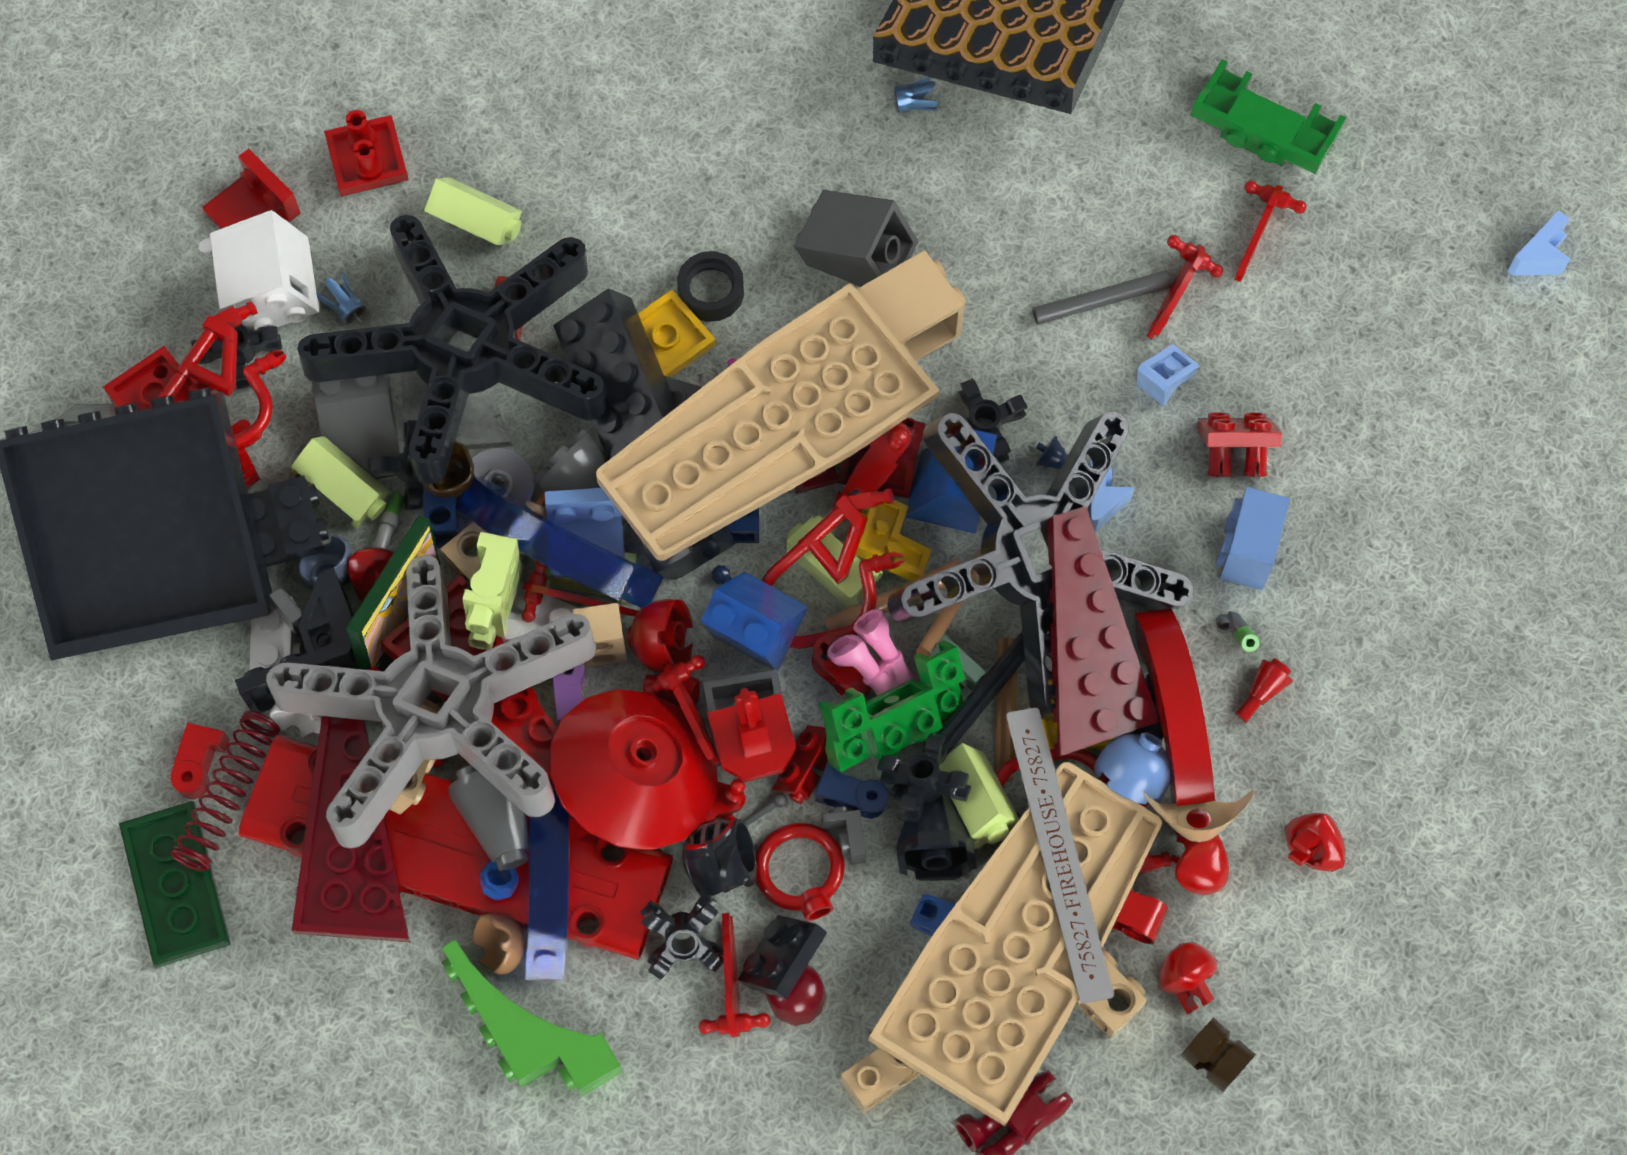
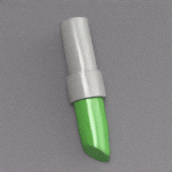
(389, 521)

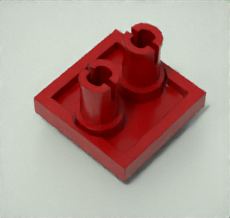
(365, 153)
(1252, 432)

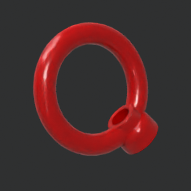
(815, 901)

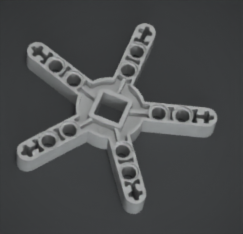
(461, 723)

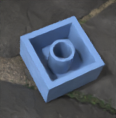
(1252, 537)

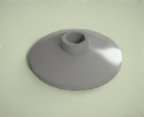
(510, 466)

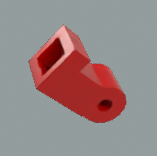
(195, 759)

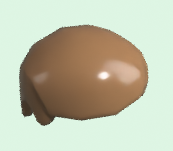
(501, 942)

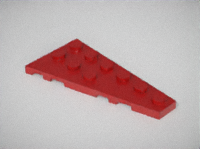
(516, 716)

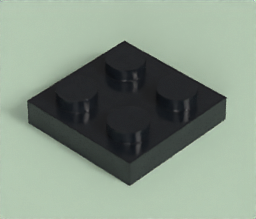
(781, 956)

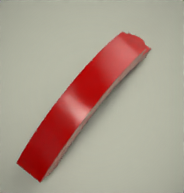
(1179, 710)

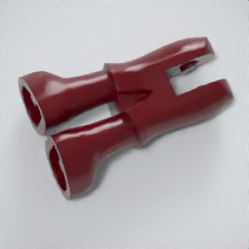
(1025, 1122)

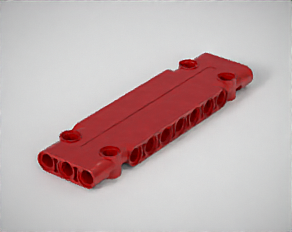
(443, 860)

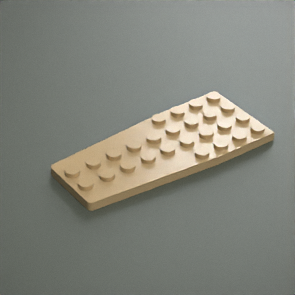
(767, 424)
(997, 968)

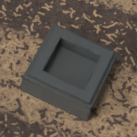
(286, 609)

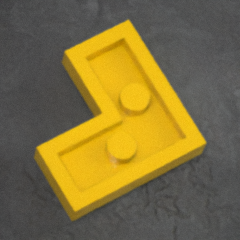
(883, 536)

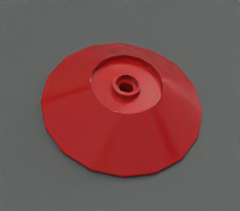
(614, 790)

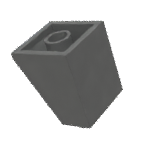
(855, 237)

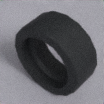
(711, 261)

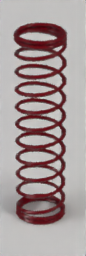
(203, 859)

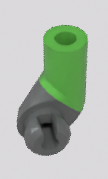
(1240, 630)

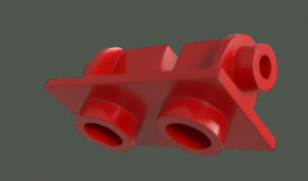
(798, 777)

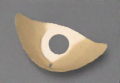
(1221, 816)

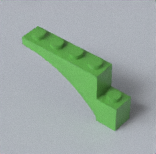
(527, 1041)

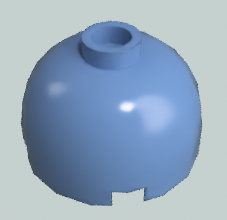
(1135, 766)

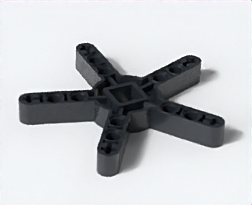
(452, 371)
(1004, 557)

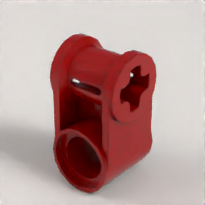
(839, 677)
(1141, 917)

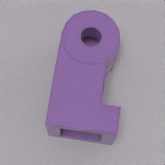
(568, 690)

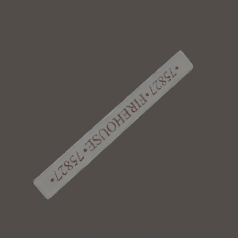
(1060, 856)

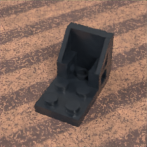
(323, 635)

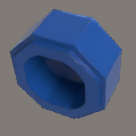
(498, 883)

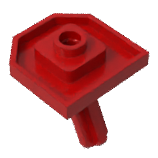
(753, 736)

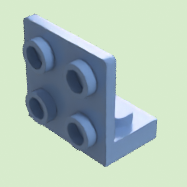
(588, 515)

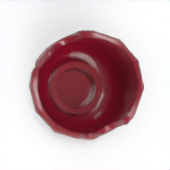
(803, 1002)

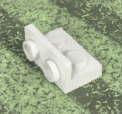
(272, 640)

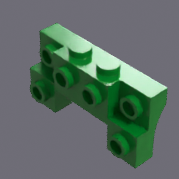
(1262, 125)
(897, 716)

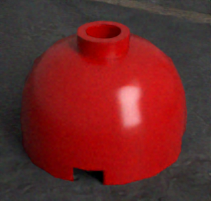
(660, 634)

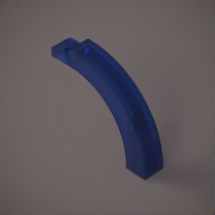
(557, 547)
(547, 894)

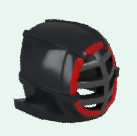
(720, 857)

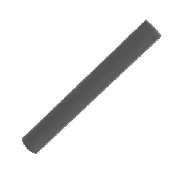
(1102, 297)

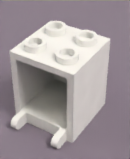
(264, 264)

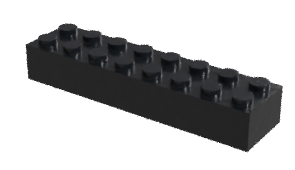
(613, 344)

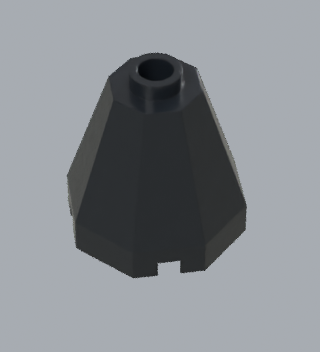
(937, 844)

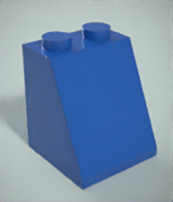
(938, 498)
(754, 619)

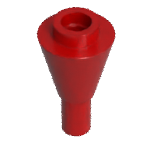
(1268, 682)

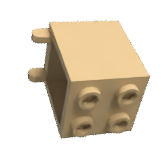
(917, 304)

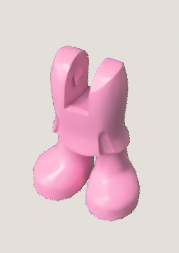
(879, 674)

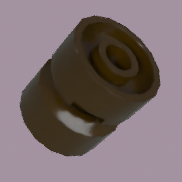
(1218, 1054)

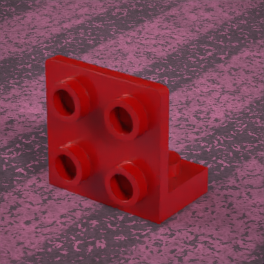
(251, 195)

